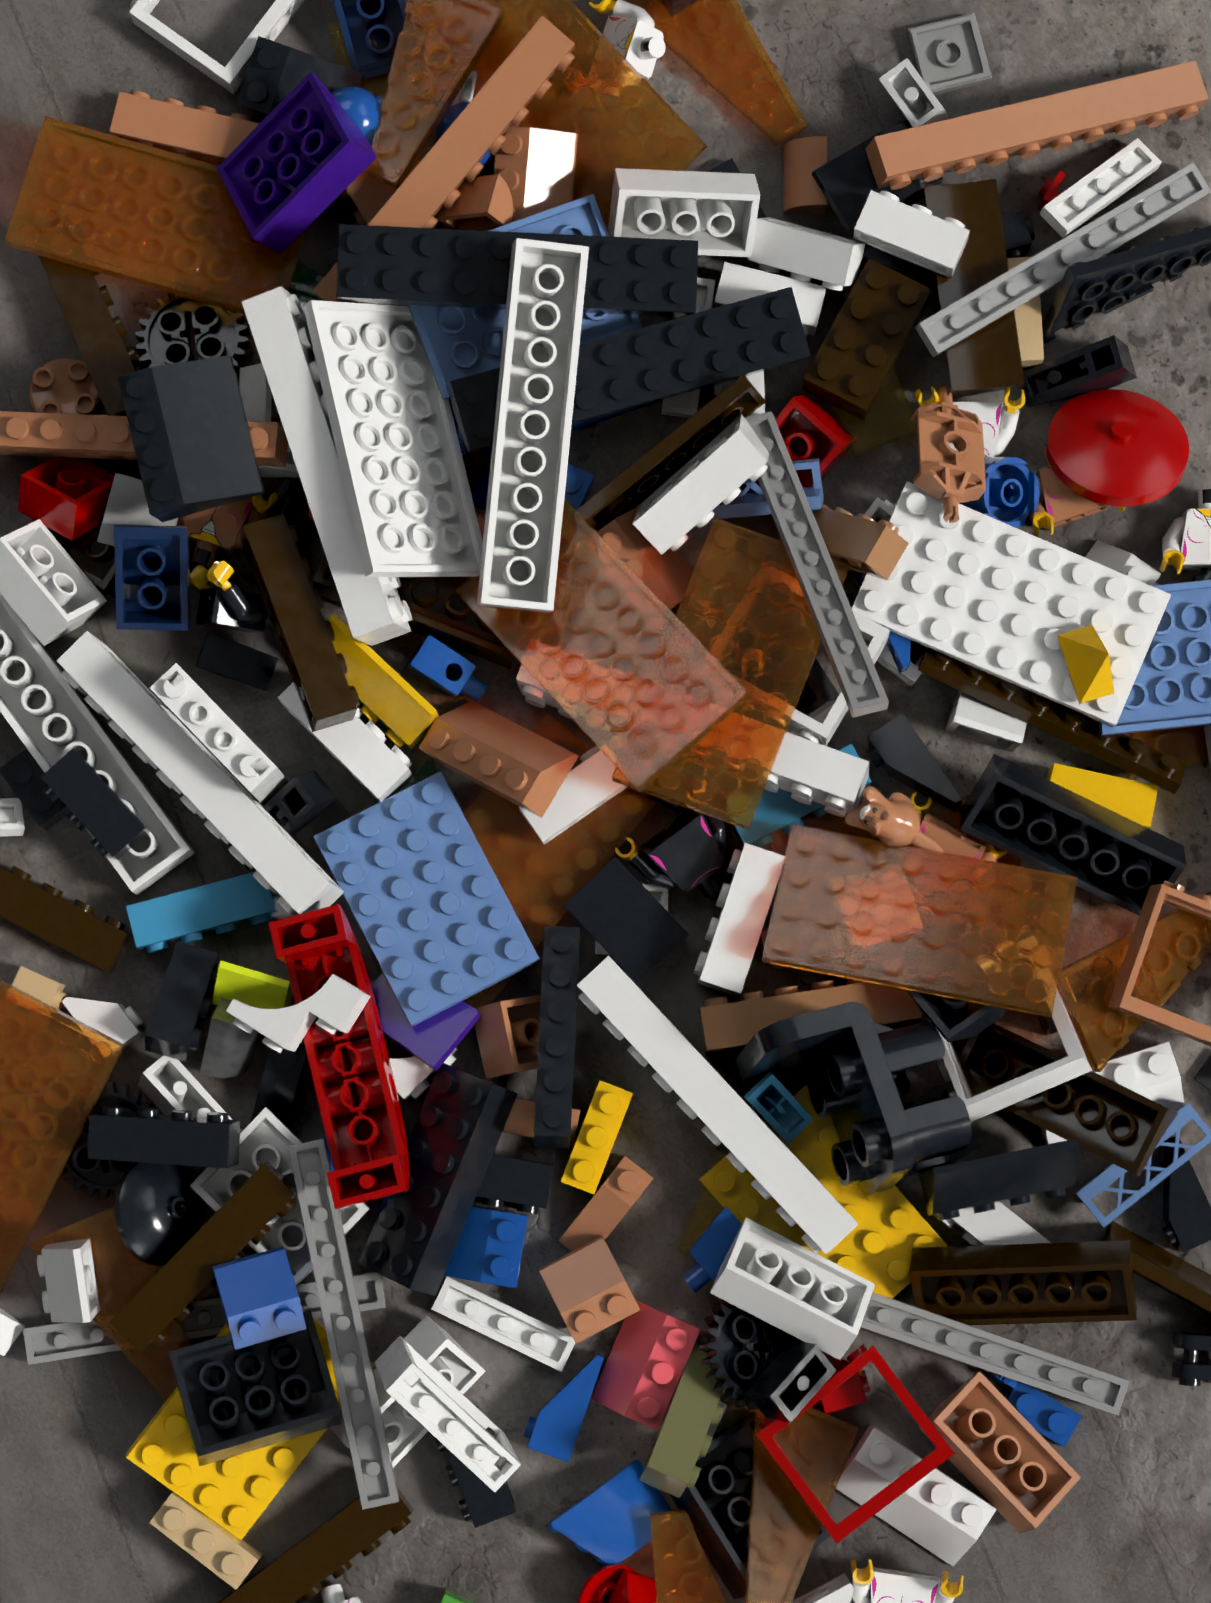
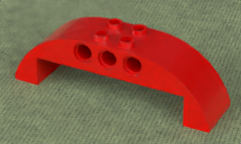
(348, 1069)

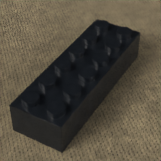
(1069, 835)
(446, 1167)

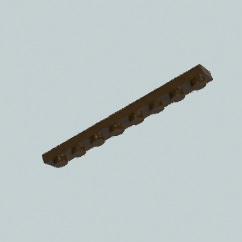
(1056, 720)

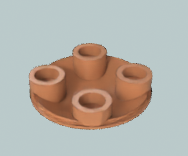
(63, 388)

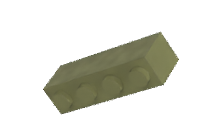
(684, 1429)

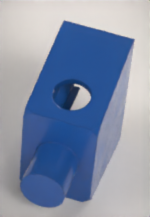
(430, 663)
(712, 1249)

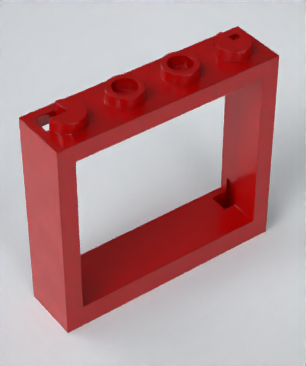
(858, 1360)

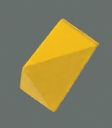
(1087, 663)

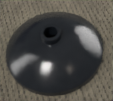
(156, 1211)

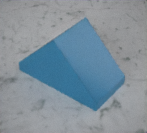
(778, 1107)

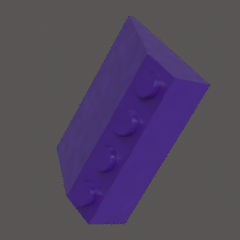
(295, 164)

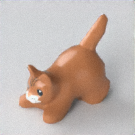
(890, 820)

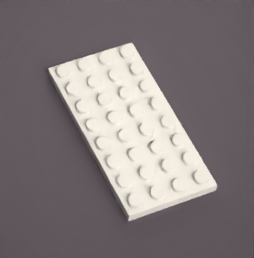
(394, 443)
(1005, 597)

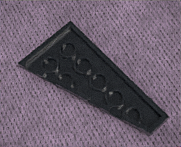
(1122, 278)

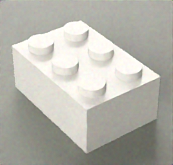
(45, 583)

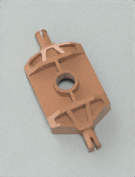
(944, 472)

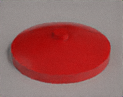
(1117, 447)

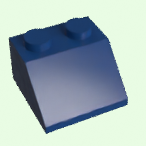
(259, 1297)

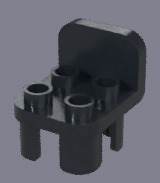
(860, 1087)

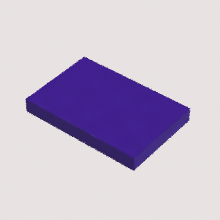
(429, 1040)

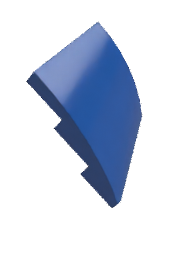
(612, 1517)

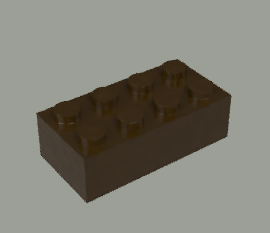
(866, 339)

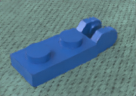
(1041, 1411)

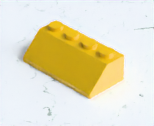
(383, 690)

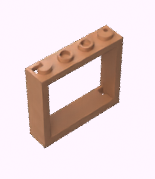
(1121, 997)

